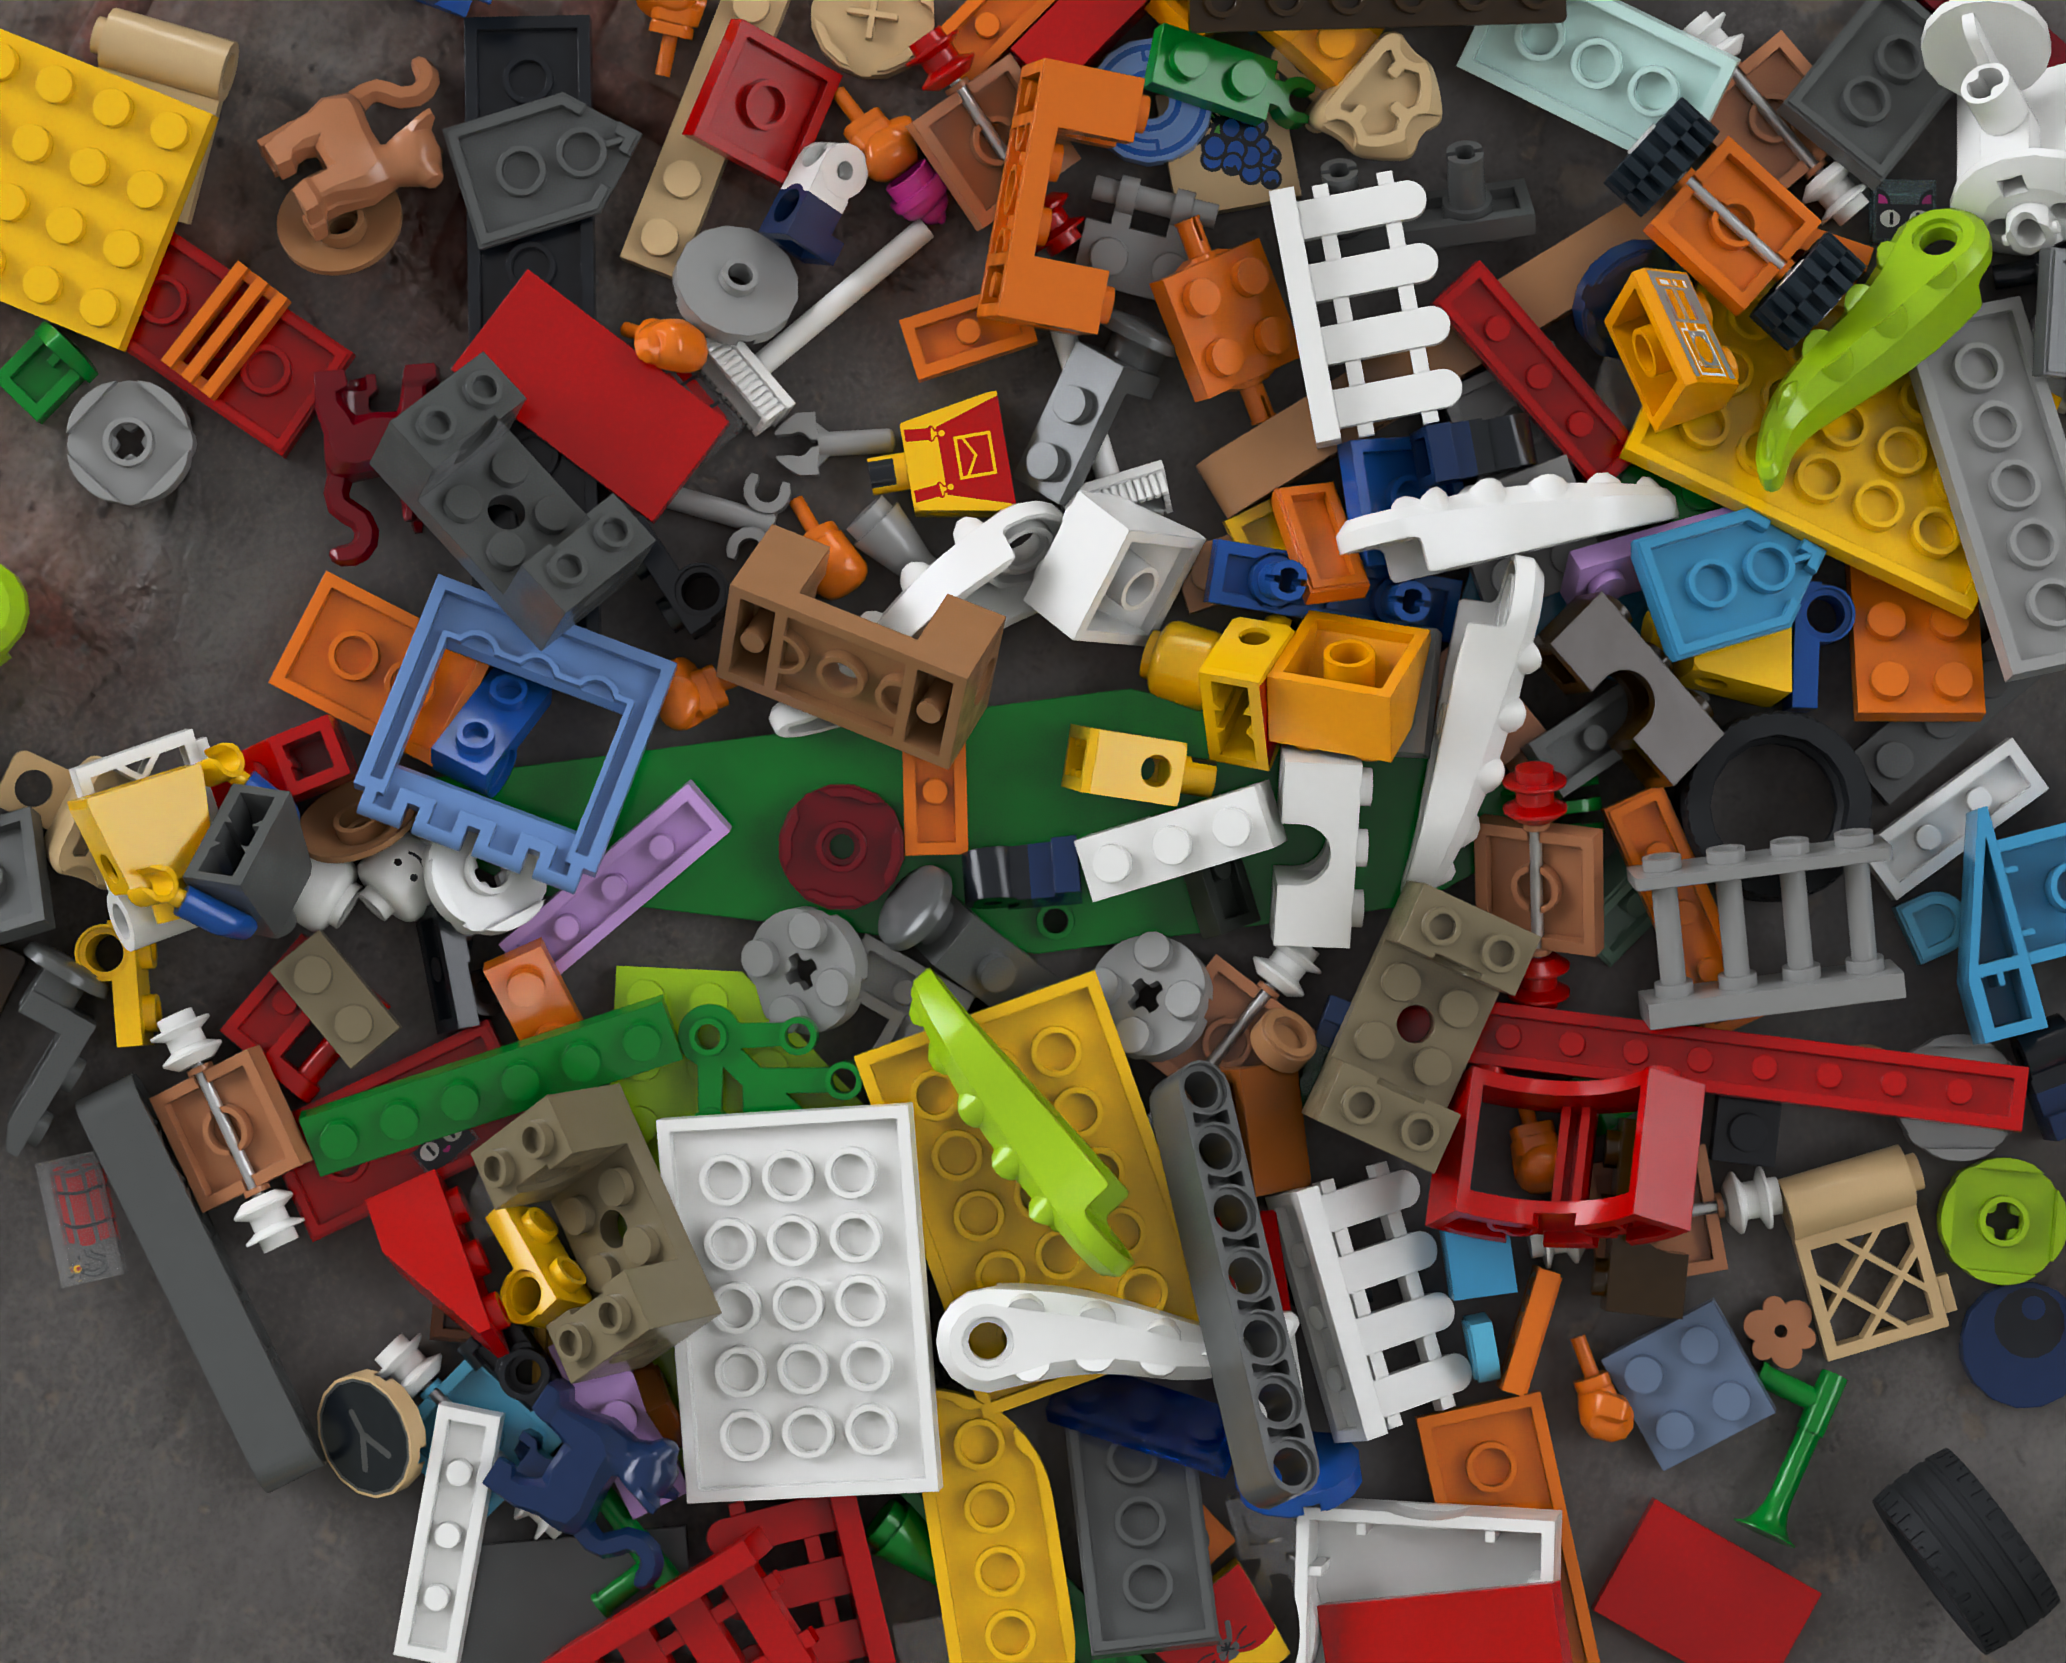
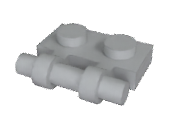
(1132, 254)

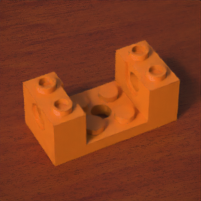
(1069, 105)

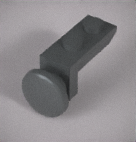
(1088, 401)
(956, 939)
(52, 1003)

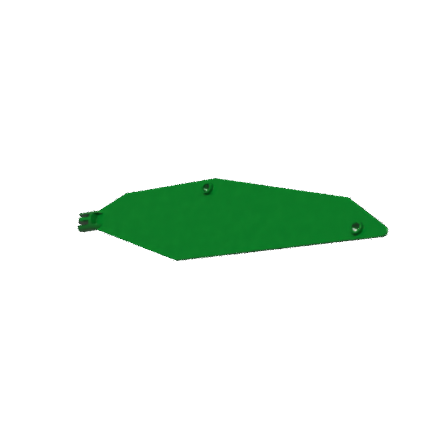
(1011, 801)

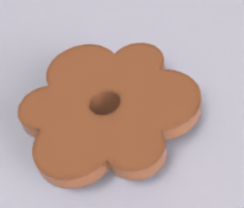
(1783, 1349)

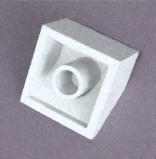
(1112, 570)

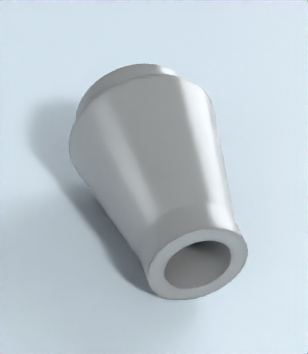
(888, 536)

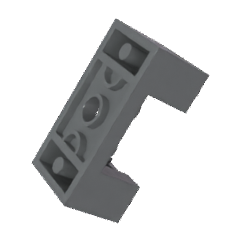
(457, 458)

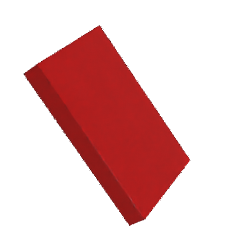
(1702, 1594)

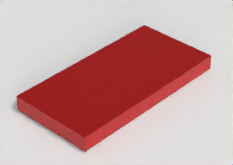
(274, 388)
(596, 397)
(339, 1197)
(1450, 1627)

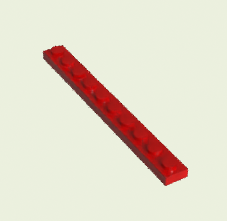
(1749, 1065)

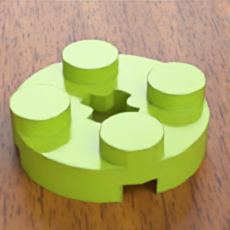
(2024, 1249)

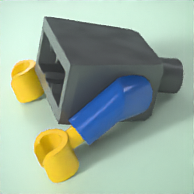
(247, 863)

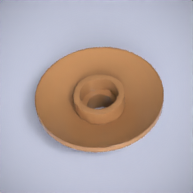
(369, 240)
(341, 835)

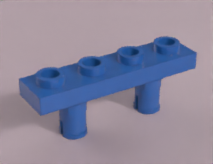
(1271, 583)

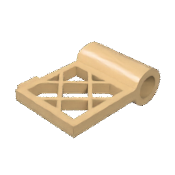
(169, 60)
(1856, 1200)

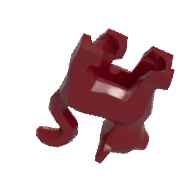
(350, 443)

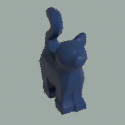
(574, 1483)

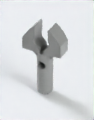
(829, 443)

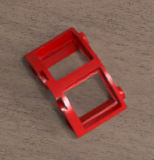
(1661, 1169)

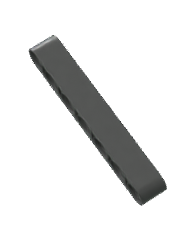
(201, 1284)
(1223, 1311)

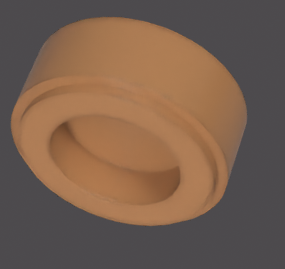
(1283, 1040)

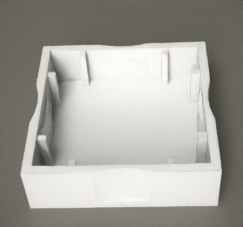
(1415, 1549)

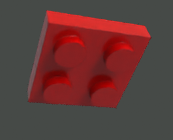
(761, 102)

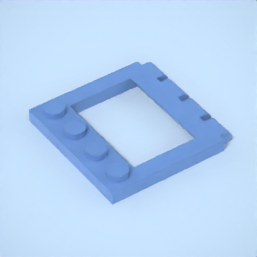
(575, 664)

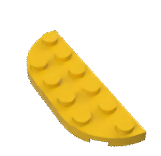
(996, 1542)

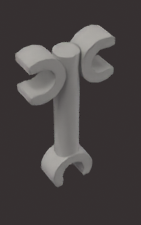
(751, 519)

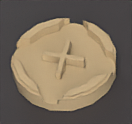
(870, 35)

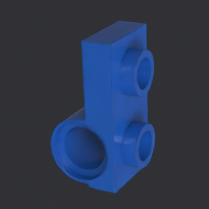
(1807, 642)
(489, 728)

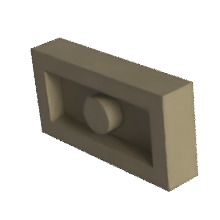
(336, 999)

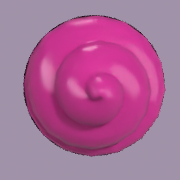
(919, 194)

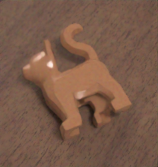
(353, 162)

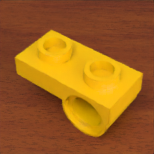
(134, 1007)
(543, 1275)

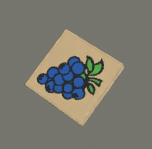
(1235, 163)

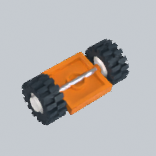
(1734, 226)

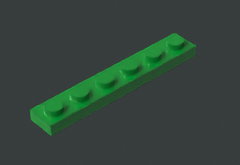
(490, 1085)

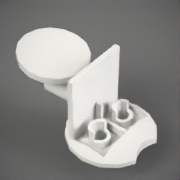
(2006, 118)

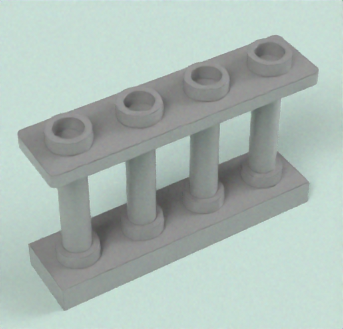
(1802, 981)

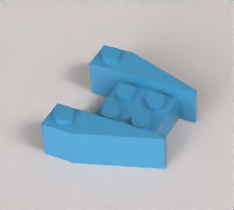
(2007, 923)

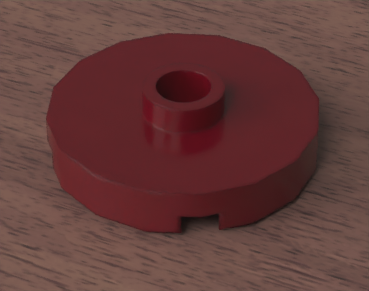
(808, 855)

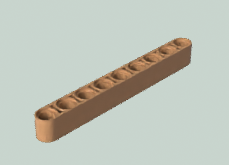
(1285, 444)

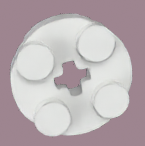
(472, 904)

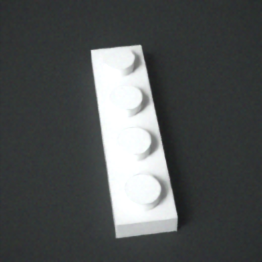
(448, 1534)

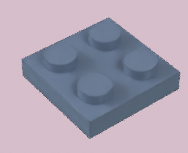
(1689, 1384)

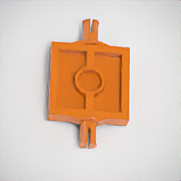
(1226, 319)

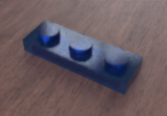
(1146, 1420)

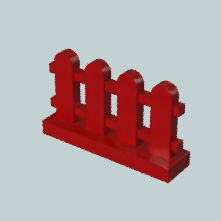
(820, 1578)
(698, 1621)

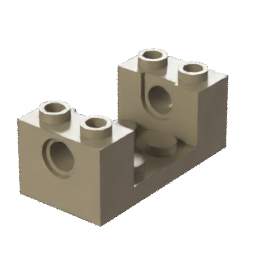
(1453, 966)
(592, 1166)

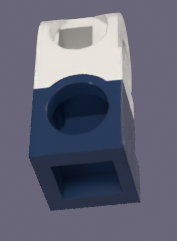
(815, 200)

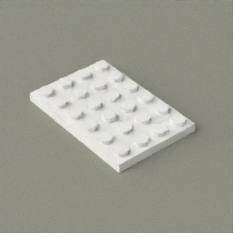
(822, 1290)

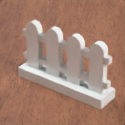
(1355, 276)
(1334, 1310)

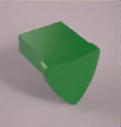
(46, 372)

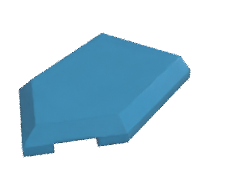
(1722, 581)

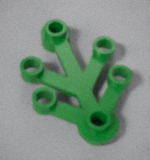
(762, 1086)

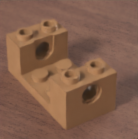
(905, 690)

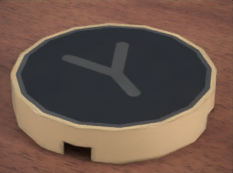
(371, 1433)

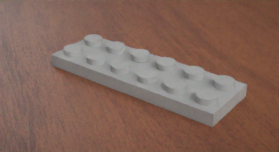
(2003, 480)

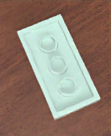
(1602, 67)

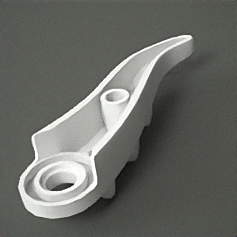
(1500, 521)
(976, 569)
(1474, 714)
(1069, 1333)

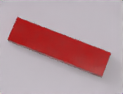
(1534, 372)

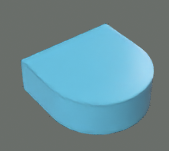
(1929, 924)
(1481, 1347)

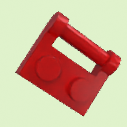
(277, 1023)

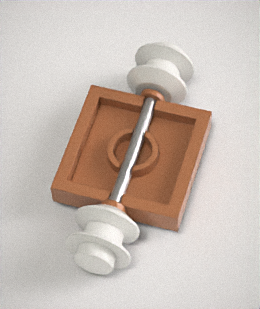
(1751, 120)
(1240, 1005)
(230, 1128)
(1704, 1241)

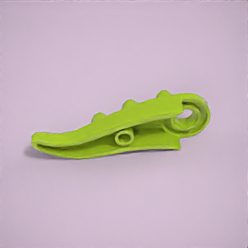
(1885, 331)
(1029, 1137)

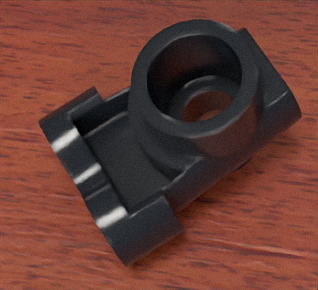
(522, 1347)

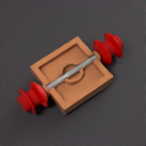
(970, 133)
(1542, 879)

